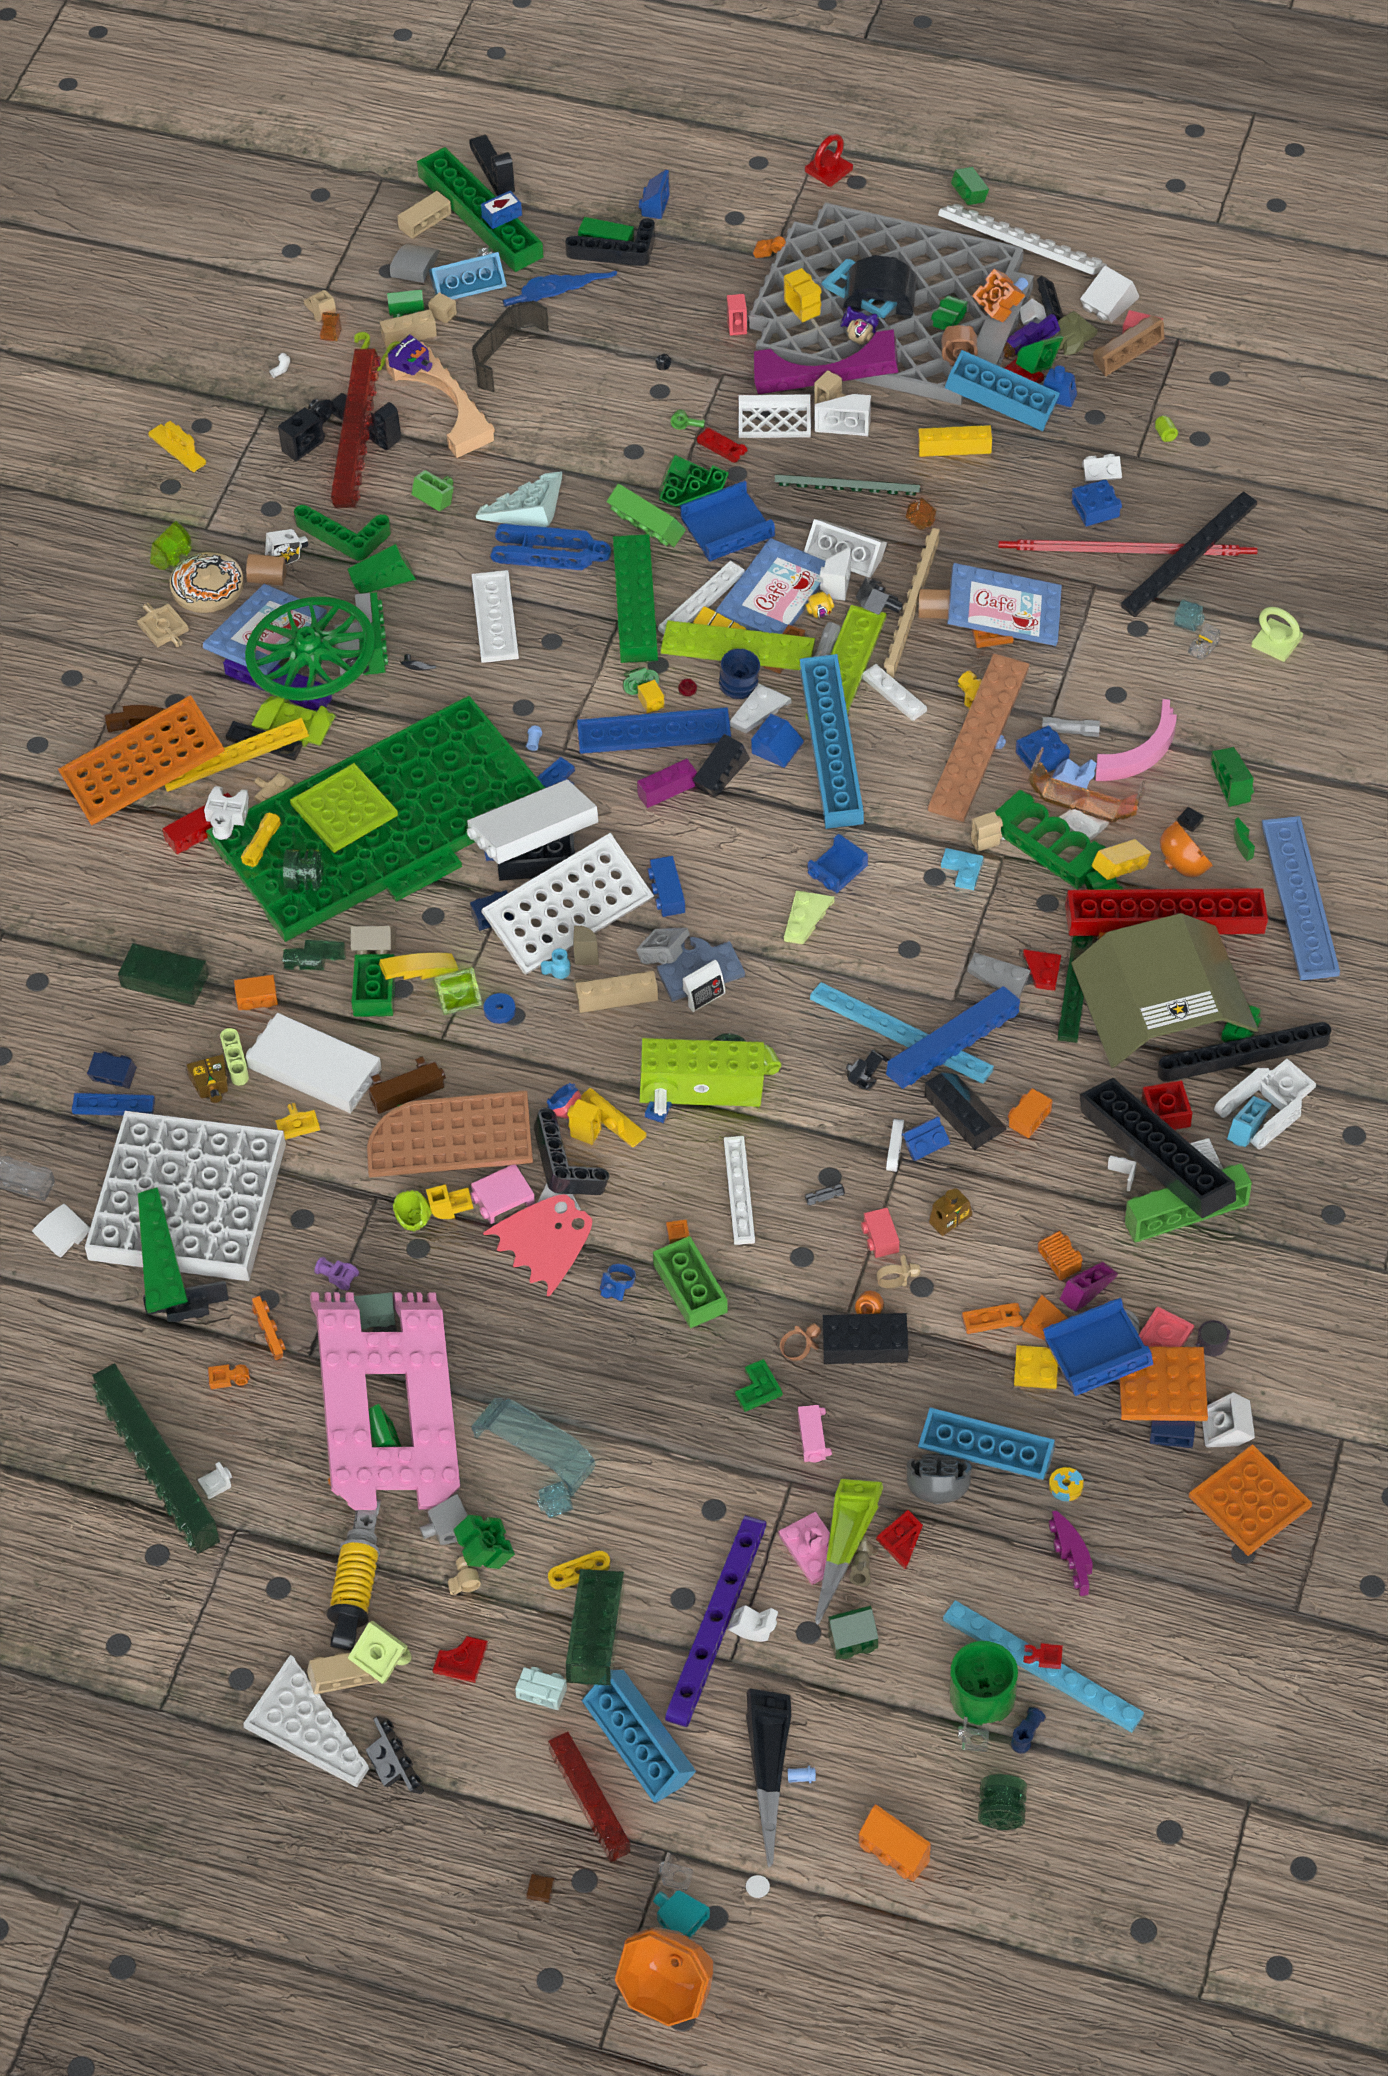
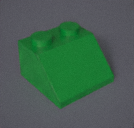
(1039, 355)

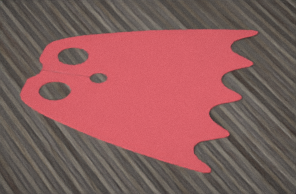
(537, 1241)

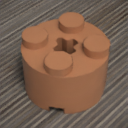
(957, 339)

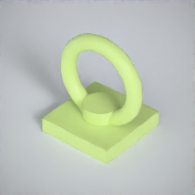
(1275, 637)
(379, 1652)

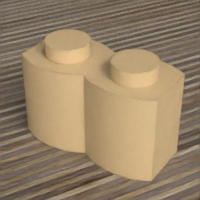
(986, 831)

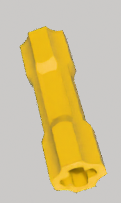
(255, 849)

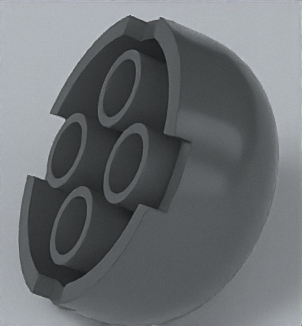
(938, 1478)

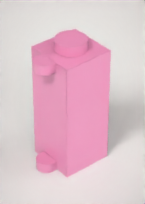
(812, 1433)

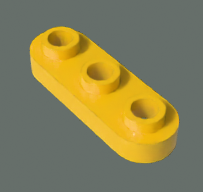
(568, 1570)

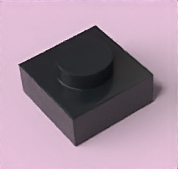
(1190, 819)

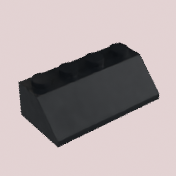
(963, 1109)

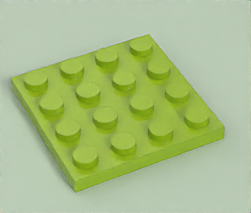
(344, 807)

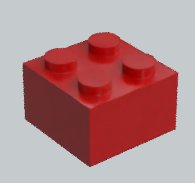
(1169, 1103)

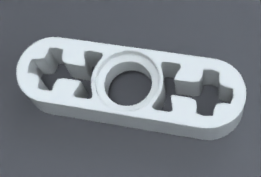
(895, 1145)

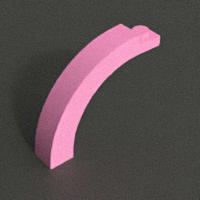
(1139, 759)

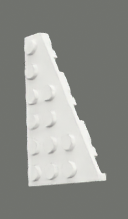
(304, 1725)

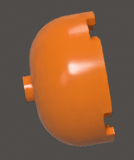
(1183, 852)

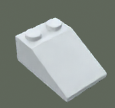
(844, 415)

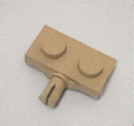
(271, 788)

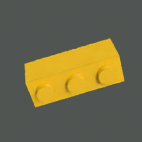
(1121, 859)

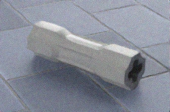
(828, 639)
(1084, 727)

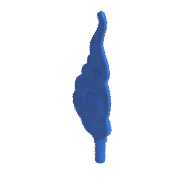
(554, 285)

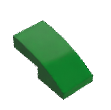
(1241, 837)

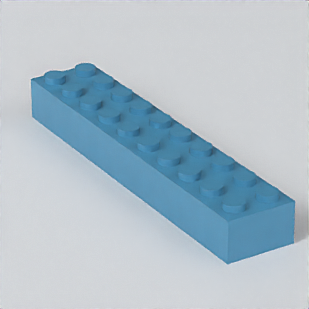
(831, 741)

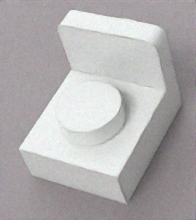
(216, 1481)

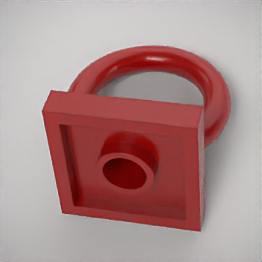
(827, 165)

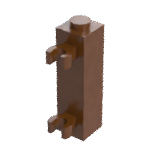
(407, 1086)

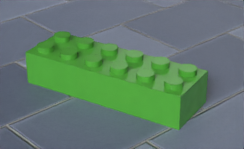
(1164, 1211)

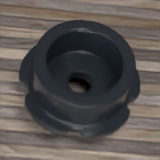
(663, 362)

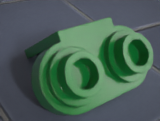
(637, 677)

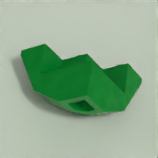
(688, 481)

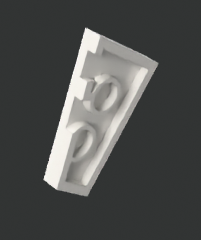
(757, 707)

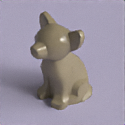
(860, 1569)

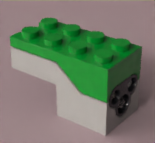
(371, 607)

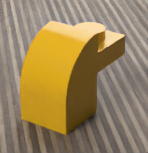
(446, 1204)

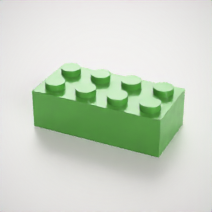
(645, 516)
(690, 1282)

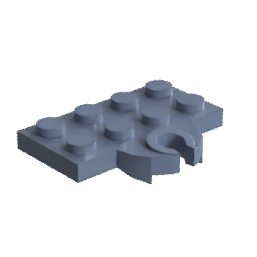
(692, 960)

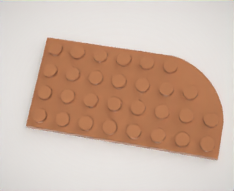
(452, 1135)

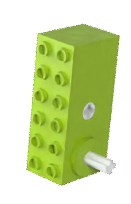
(701, 1073)

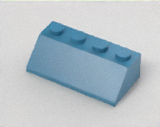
(468, 276)

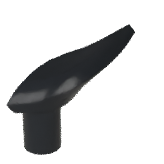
(415, 665)

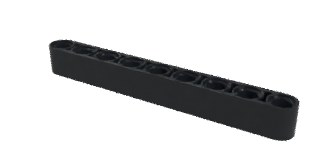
(1244, 1051)

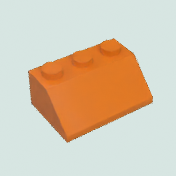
(894, 1843)

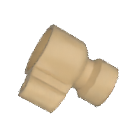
(466, 1580)

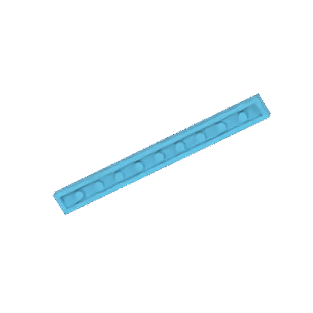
(894, 1029)
(1063, 1679)

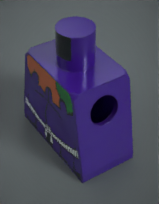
(410, 356)

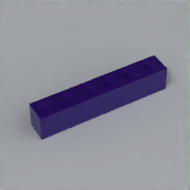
(241, 673)

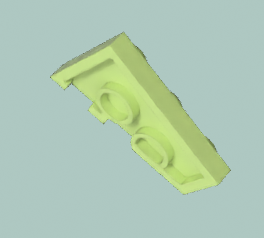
(805, 914)

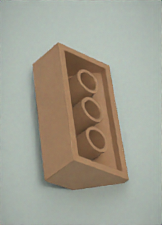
(1129, 345)

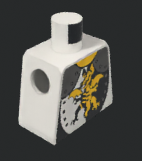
(285, 544)

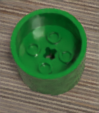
(983, 1682)

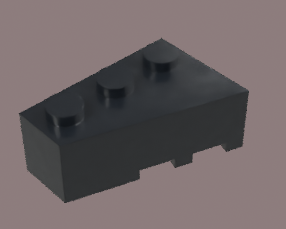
(721, 766)

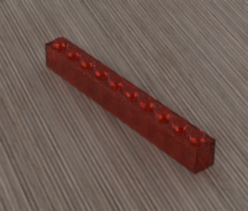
(355, 428)

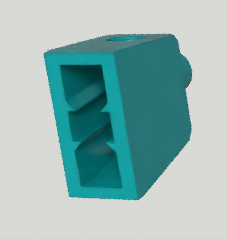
(681, 1912)

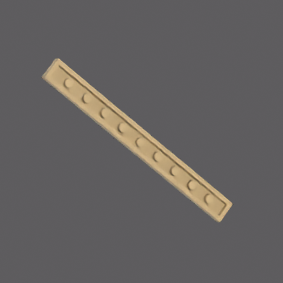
(910, 608)

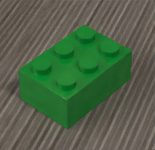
(371, 991)

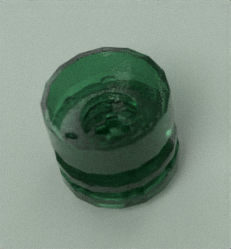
(304, 869)
(1002, 1802)

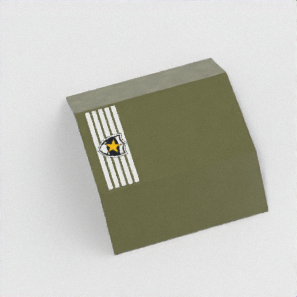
(1158, 982)

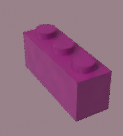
(666, 783)

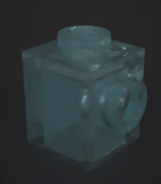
(1189, 615)
(555, 1499)

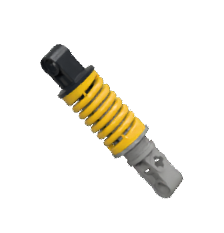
(354, 1580)

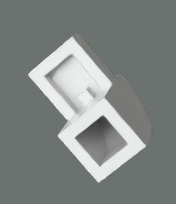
(753, 1625)

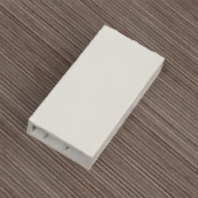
(532, 821)
(313, 1062)

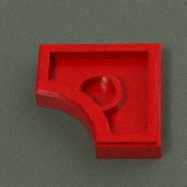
(462, 1661)

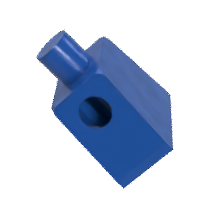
(1063, 383)

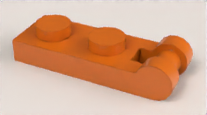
(992, 1318)

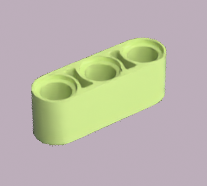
(234, 1056)

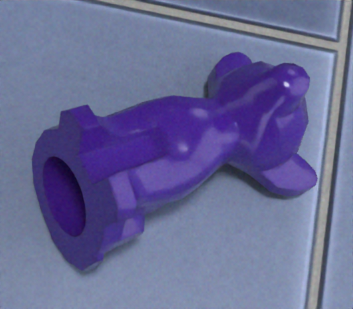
(850, 315)

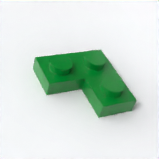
(763, 1387)

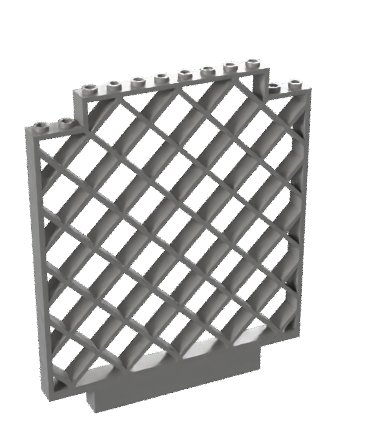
(929, 239)

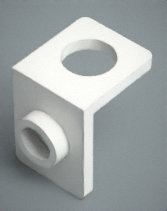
(1124, 1166)

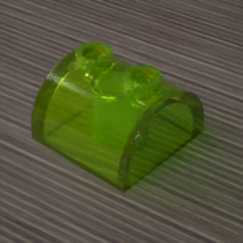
(169, 546)
(457, 990)

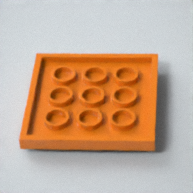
(1167, 1389)
(1250, 1500)

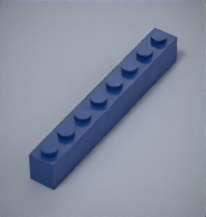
(953, 1037)

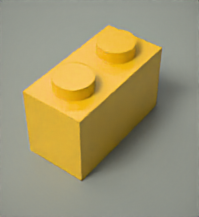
(584, 1121)

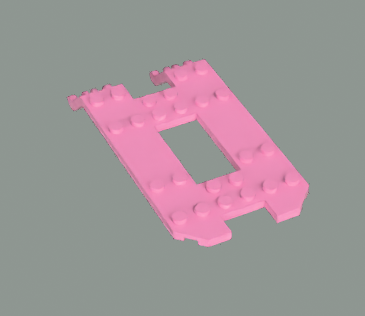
(420, 1355)

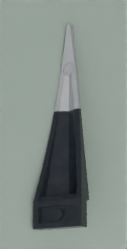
(768, 1730)

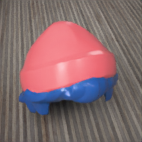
(563, 1099)

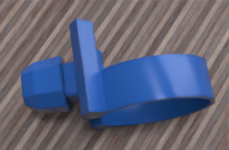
(613, 1288)

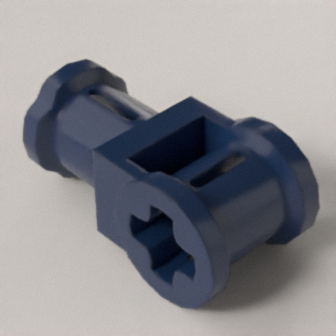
(1027, 1730)

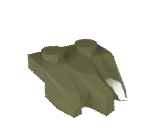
(1074, 332)

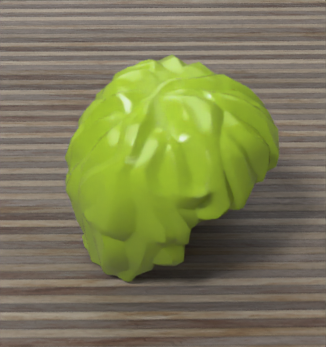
(412, 1210)

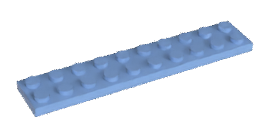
(1300, 898)

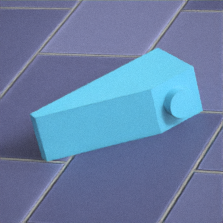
(1248, 1121)

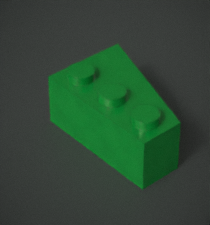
(381, 571)
(1232, 776)

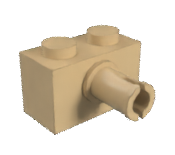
(828, 387)

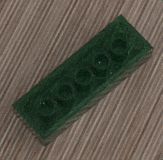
(595, 1627)

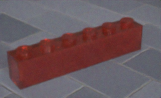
(589, 1796)

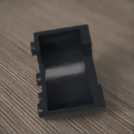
(883, 280)

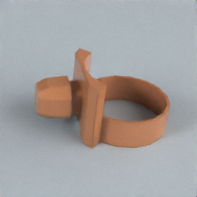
(812, 1331)

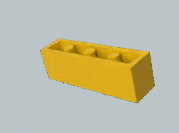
(955, 441)

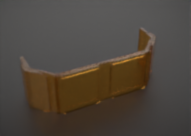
(1082, 799)

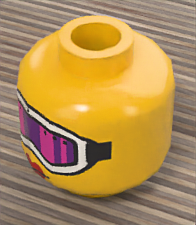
(819, 604)

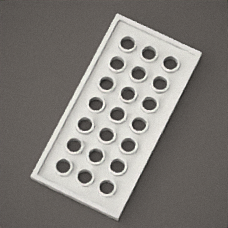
(570, 890)

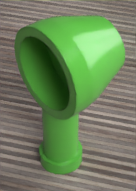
(683, 421)

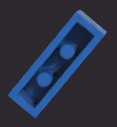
(666, 886)

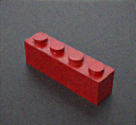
(188, 830)

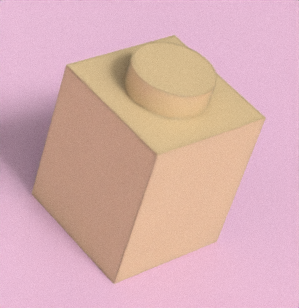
(442, 307)

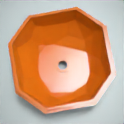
(659, 1983)

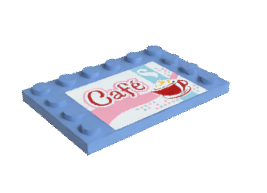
(773, 589)
(1004, 604)
(233, 634)

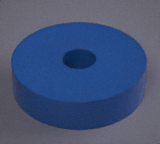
(499, 1015)

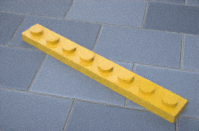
(244, 751)

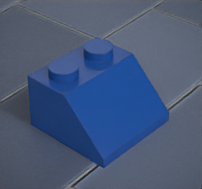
(655, 196)
(776, 741)

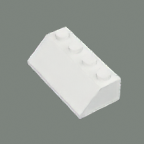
(829, 539)

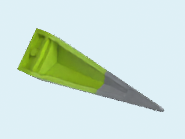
(852, 1513)

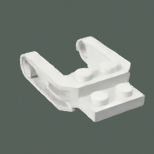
(1282, 1087)

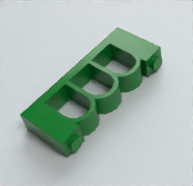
(1023, 806)

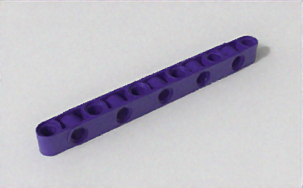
(712, 1632)

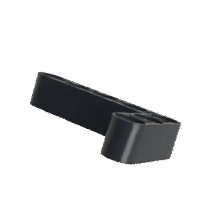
(495, 167)
(614, 251)
(384, 426)
(559, 1175)

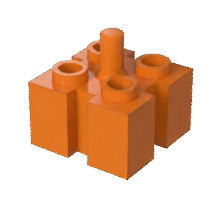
(998, 295)

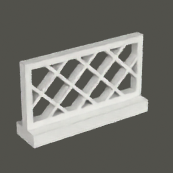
(774, 405)

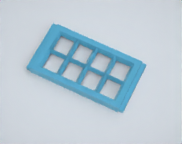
(839, 273)

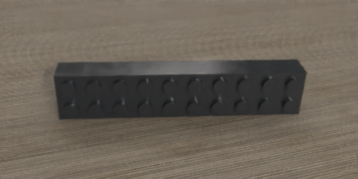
(1158, 1148)

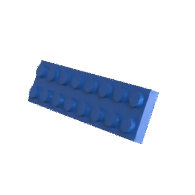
(653, 730)

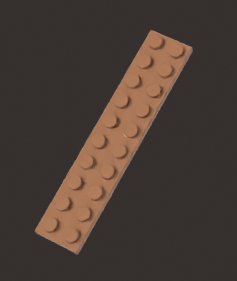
(978, 737)

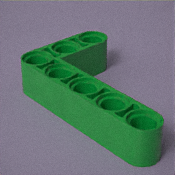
(354, 545)

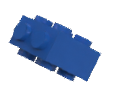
(1096, 502)
(1054, 749)

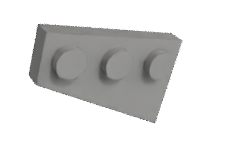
(999, 973)

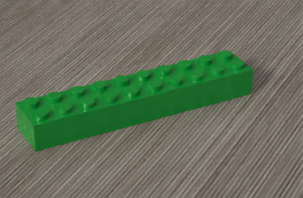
(466, 193)

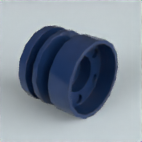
(739, 673)

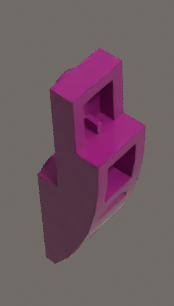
(1072, 1548)

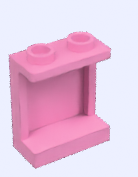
(501, 1192)

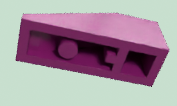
(1087, 1285)

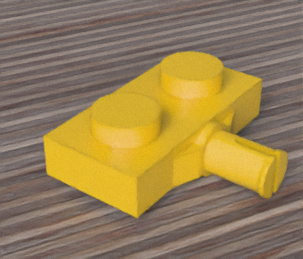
(297, 1123)

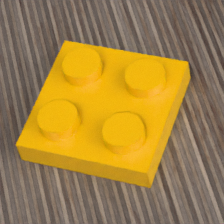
(1035, 1367)

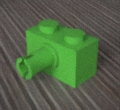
(433, 490)

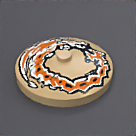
(206, 582)

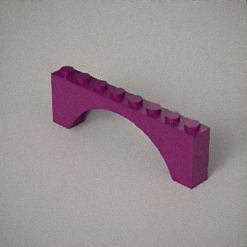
(874, 359)

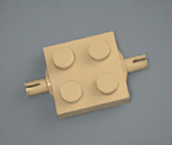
(162, 625)

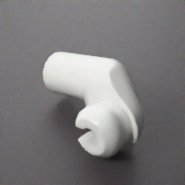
(283, 365)

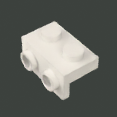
(1102, 468)

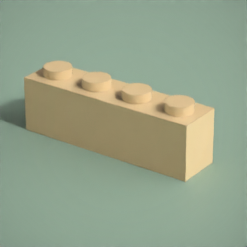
(616, 991)

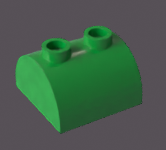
(405, 303)
(382, 1428)

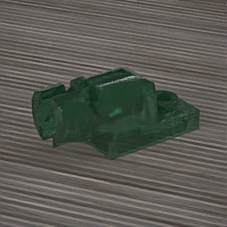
(313, 955)

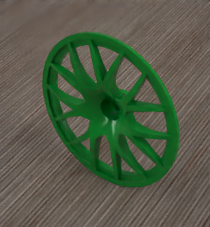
(309, 648)

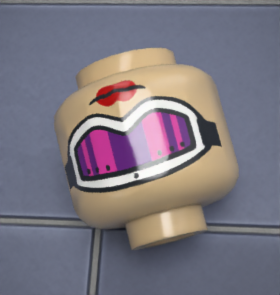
(860, 331)

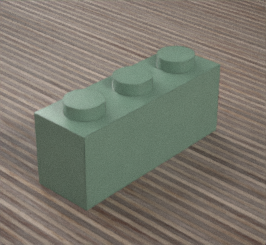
(375, 1310)

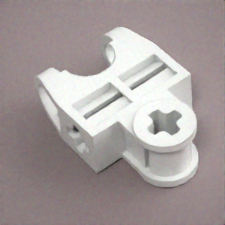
(225, 811)

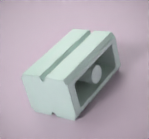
(541, 1688)

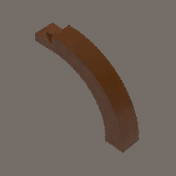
(135, 714)

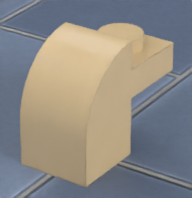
(320, 303)

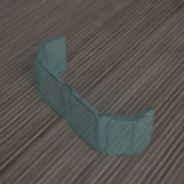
(538, 1440)

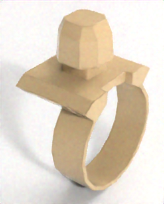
(904, 1270)

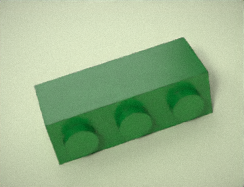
(604, 229)

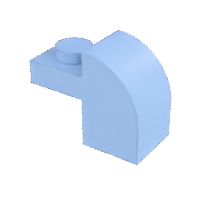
(1074, 774)

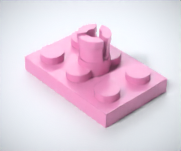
(808, 1545)

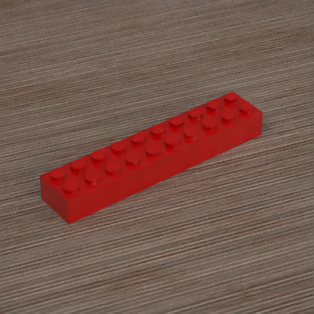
(1109, 910)

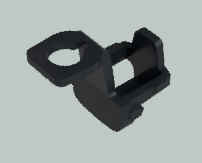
(861, 1071)

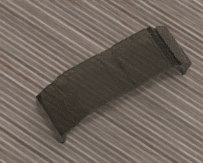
(513, 318)

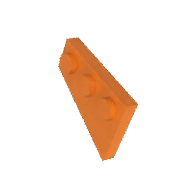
(1042, 1316)
(276, 1345)

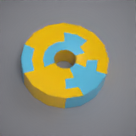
(1066, 1475)

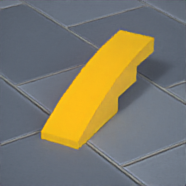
(420, 964)

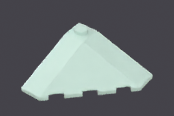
(529, 506)

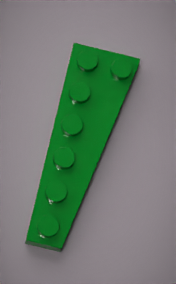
(160, 1265)

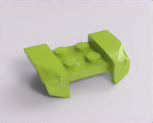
(279, 711)

